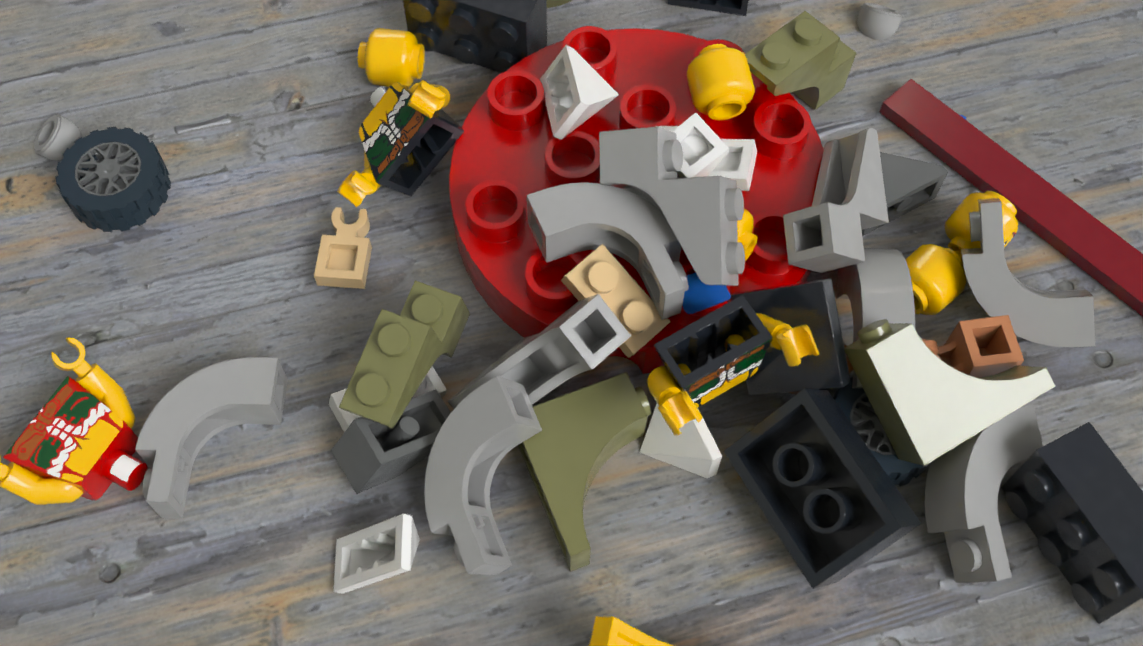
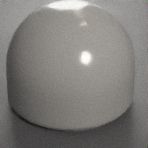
(878, 21)
(55, 137)

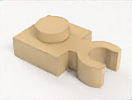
(344, 257)

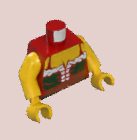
(76, 440)

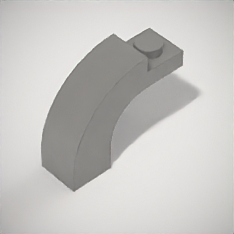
(593, 214)
(877, 291)
(1036, 315)
(196, 410)
(463, 465)
(965, 490)

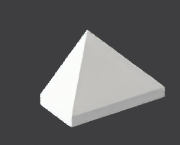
(573, 92)
(691, 450)
(375, 553)

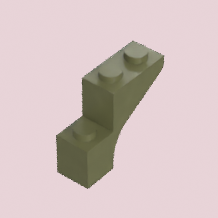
(803, 60)
(403, 352)

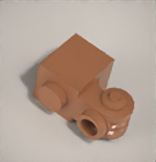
(980, 347)

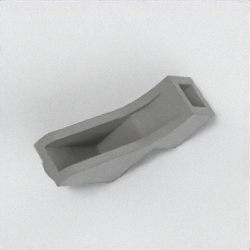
(844, 203)
(698, 209)
(561, 351)

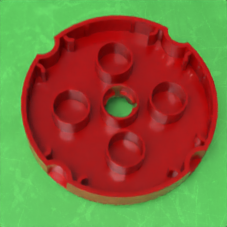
(513, 153)

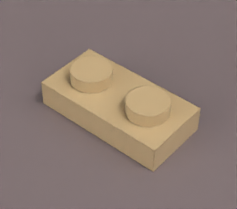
(605, 276)

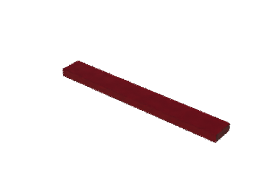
(1037, 202)

